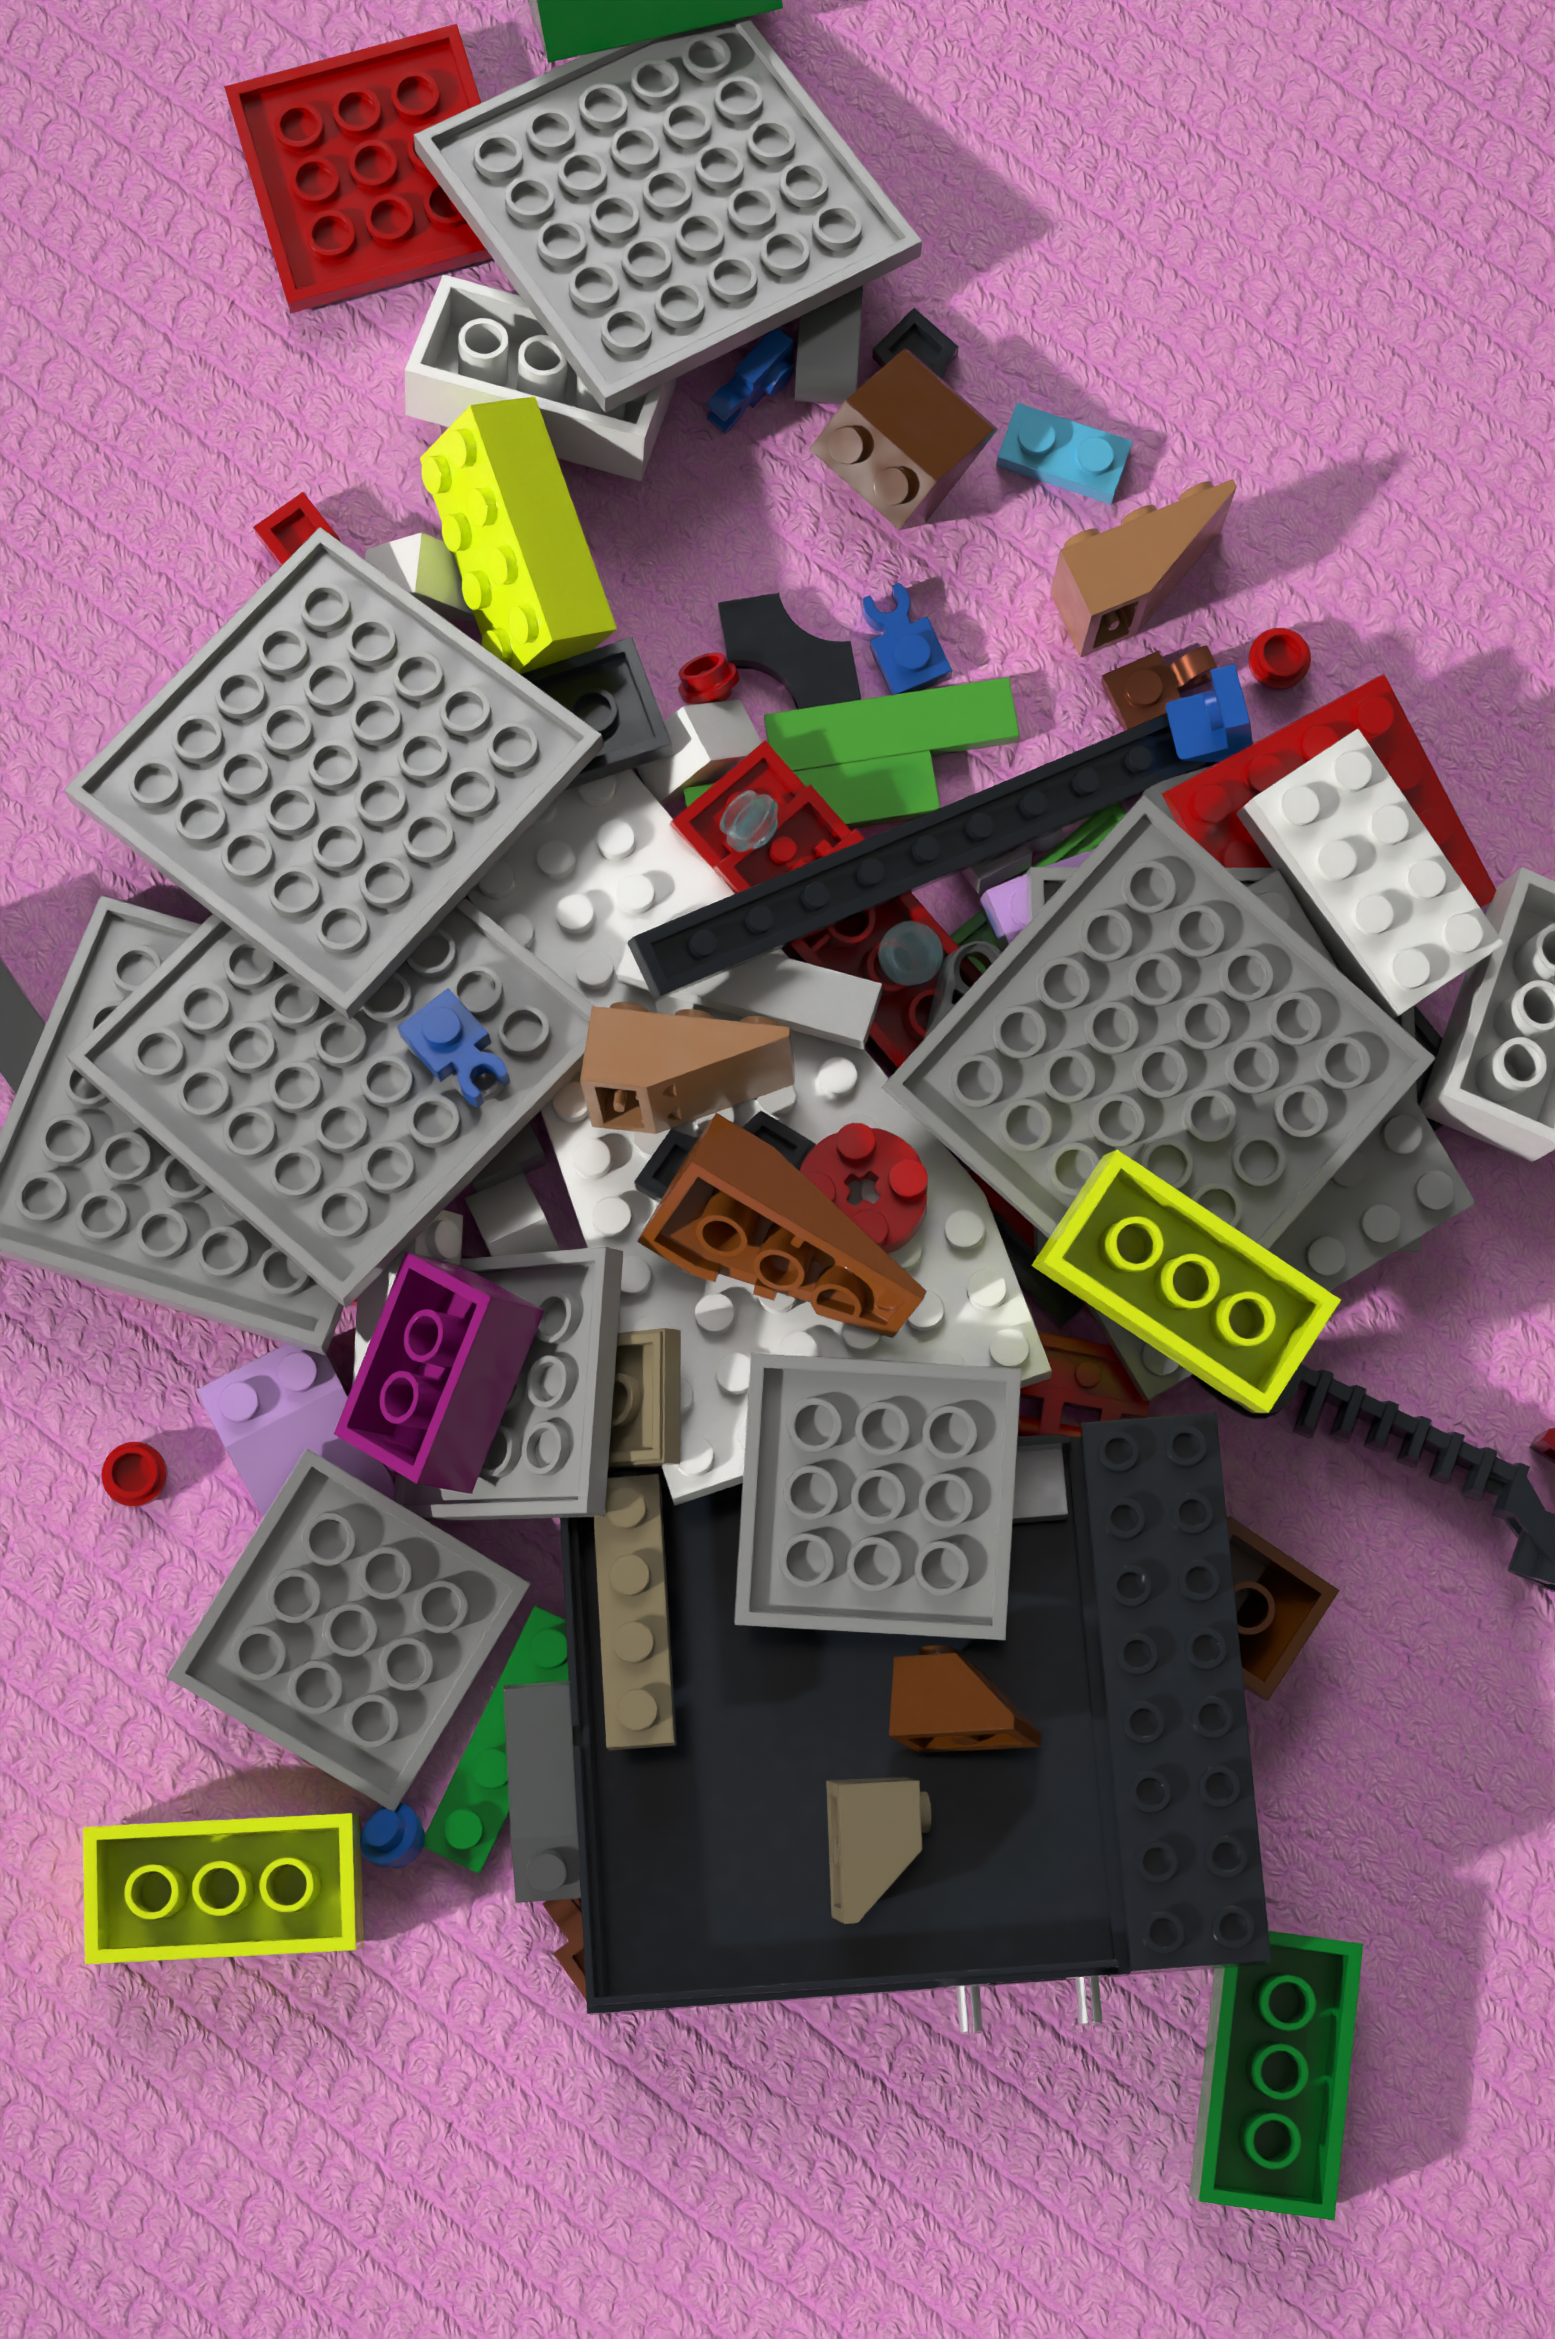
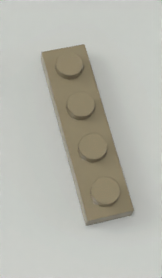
(634, 1615)

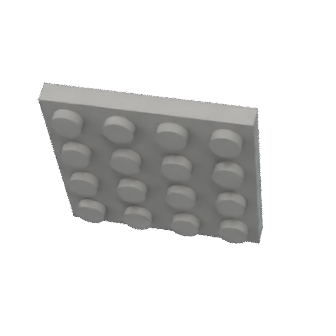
(557, 1423)
(877, 1496)
(348, 1630)

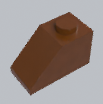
(953, 1706)

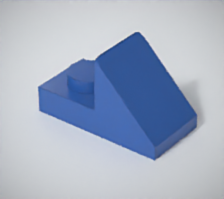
(1212, 722)

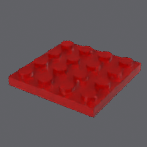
(341, 169)
(1209, 800)

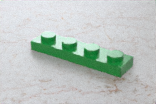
(478, 1795)

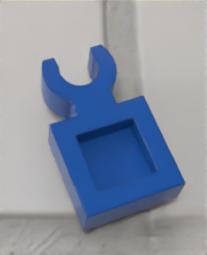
(759, 373)
(906, 651)
(450, 1041)

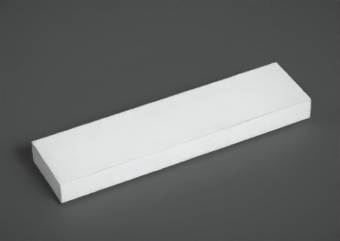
(780, 989)

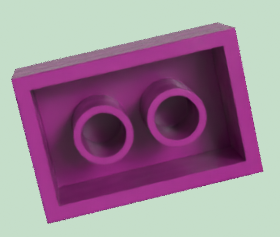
(438, 1373)

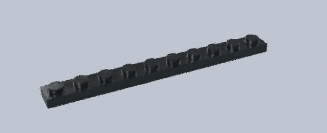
(905, 858)

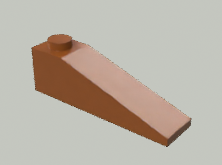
(759, 1220)

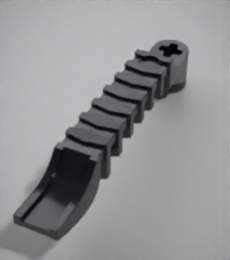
(1516, 1498)

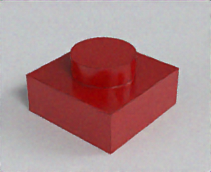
(290, 528)

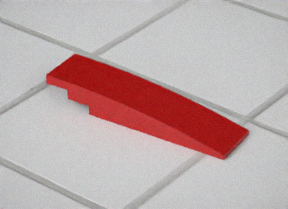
(804, 834)

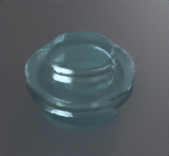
(749, 821)
(910, 953)

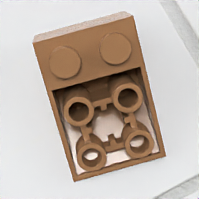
(1120, 577)
(671, 1069)

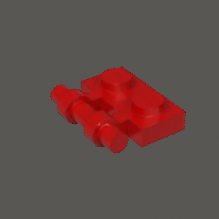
(1084, 1378)

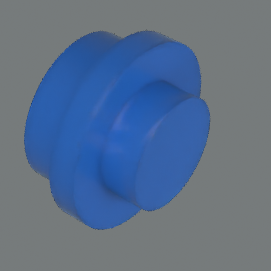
(392, 1837)

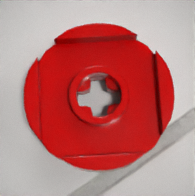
(887, 1160)

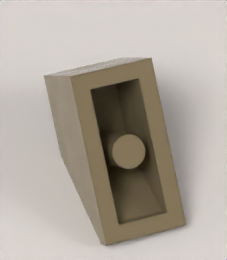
(871, 1838)

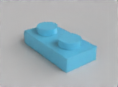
(1064, 453)

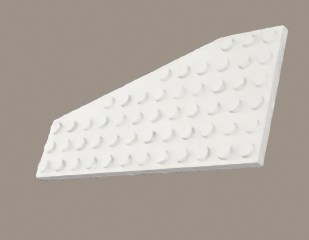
(572, 902)

